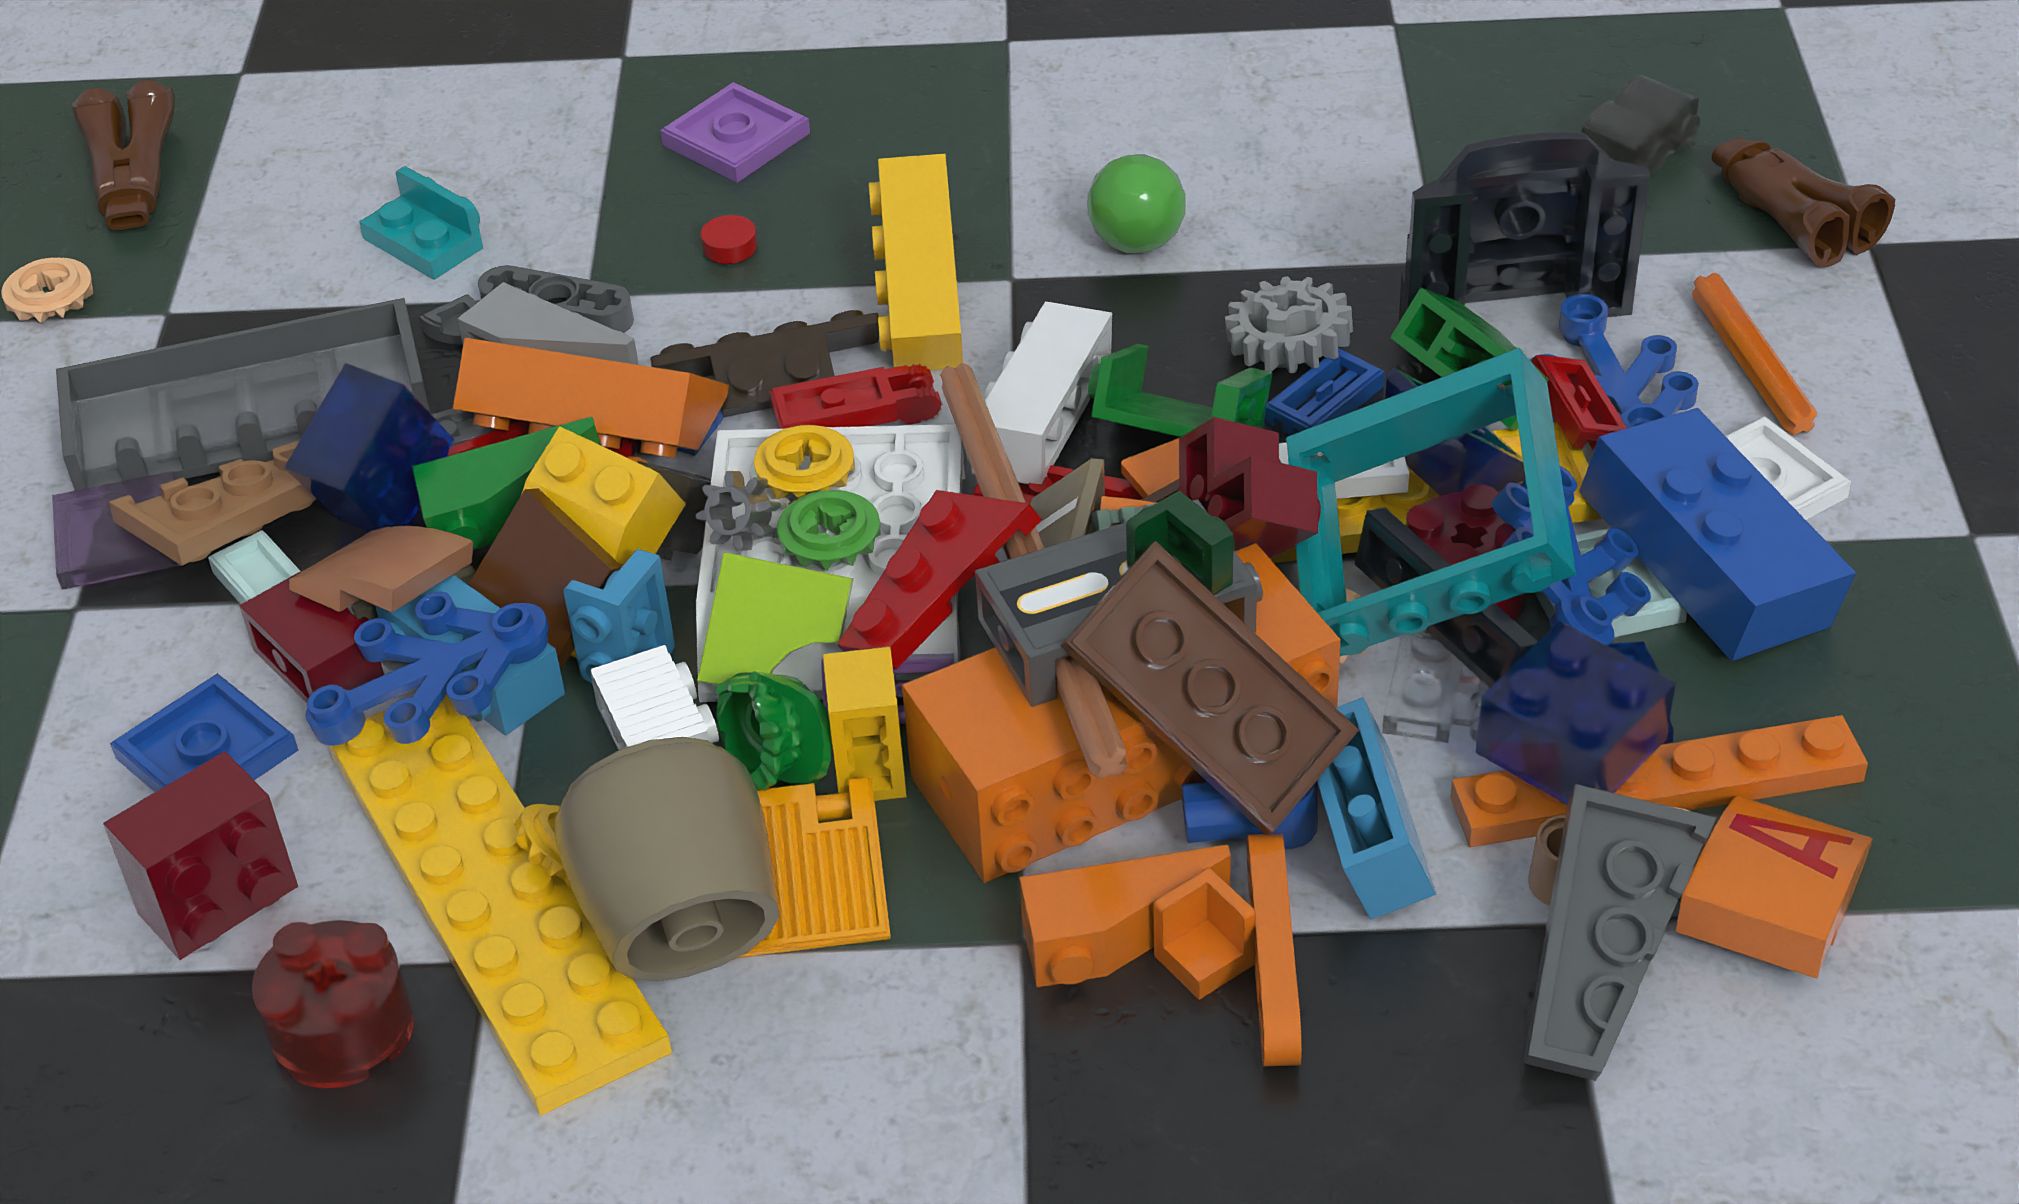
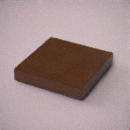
(537, 559)

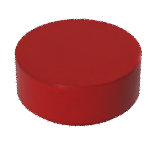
(729, 239)

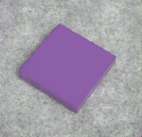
(735, 132)

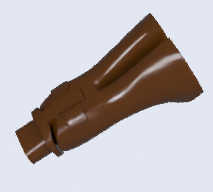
(127, 177)
(1812, 209)

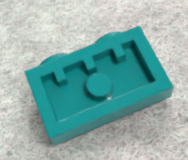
(425, 225)

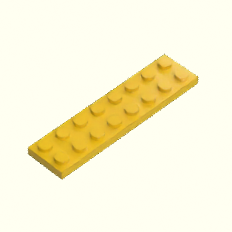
(500, 919)

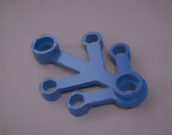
(1584, 324)
(1572, 595)
(499, 638)

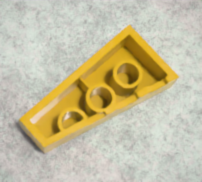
(919, 262)

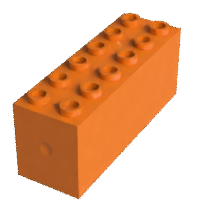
(1014, 773)

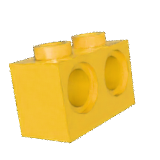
(865, 720)

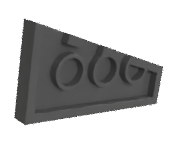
(1608, 911)

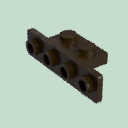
(771, 360)

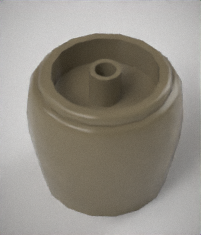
(669, 857)

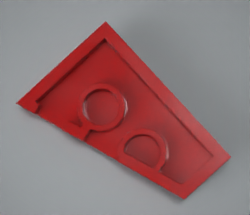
(931, 565)

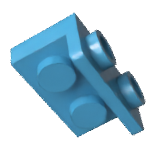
(621, 618)

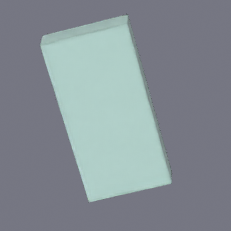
(251, 566)

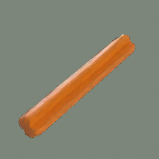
(1754, 354)

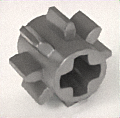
(719, 510)

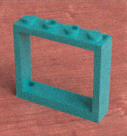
(1408, 425)

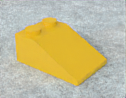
(606, 495)

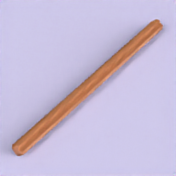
(1077, 687)

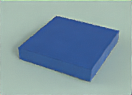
(198, 728)

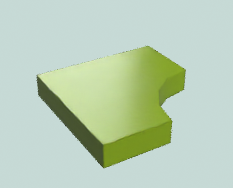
(767, 613)

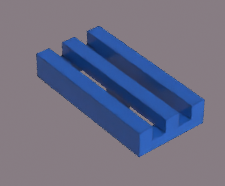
(1331, 397)

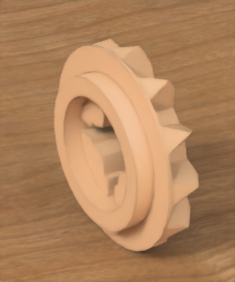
(64, 276)

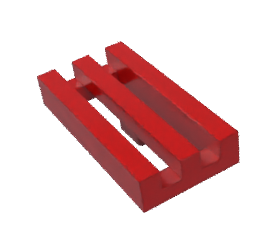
(1578, 400)

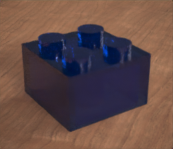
(364, 449)
(1574, 715)

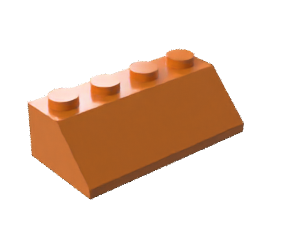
(556, 388)

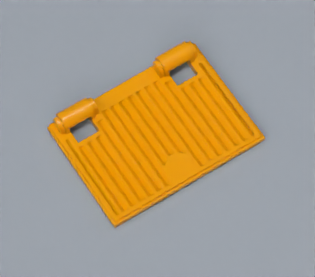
(825, 871)

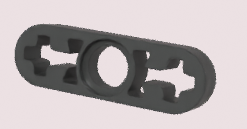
(592, 299)

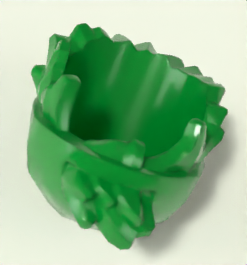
(774, 728)

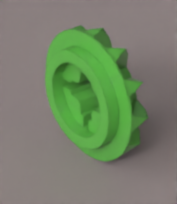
(837, 511)

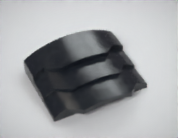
(1528, 222)

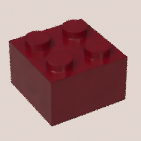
(202, 854)

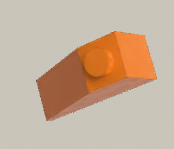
(1103, 915)

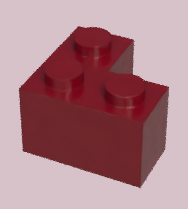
(1243, 483)

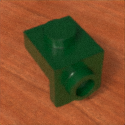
(1189, 535)

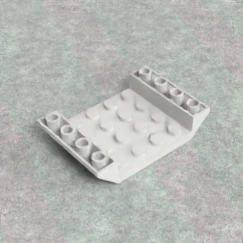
(896, 473)

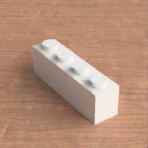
(1047, 385)

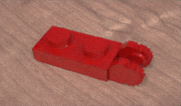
(858, 399)

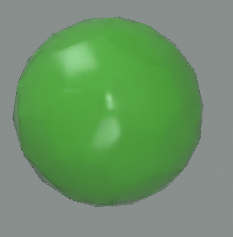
(1136, 203)

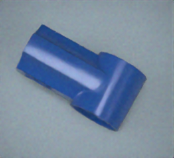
(1213, 818)

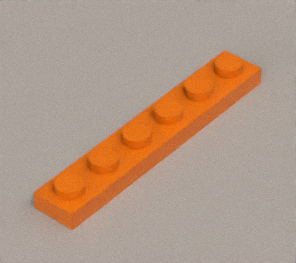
(1679, 775)

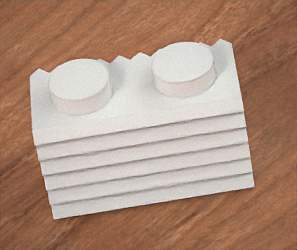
(650, 700)

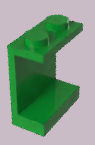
(1118, 396)

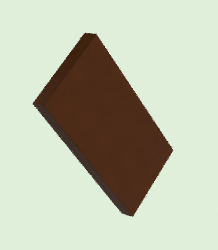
(1210, 688)

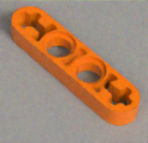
(1274, 951)

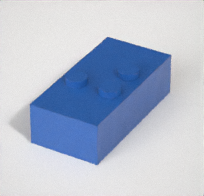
(1716, 533)

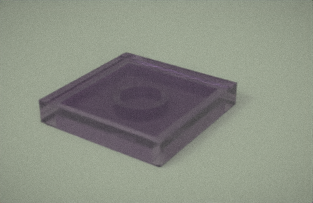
(93, 546)

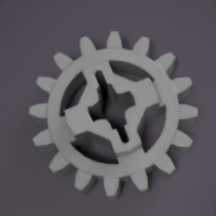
(1289, 324)

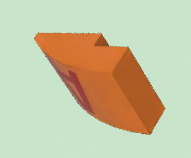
(1773, 885)

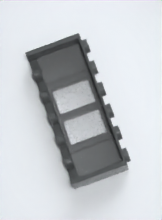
(222, 394)

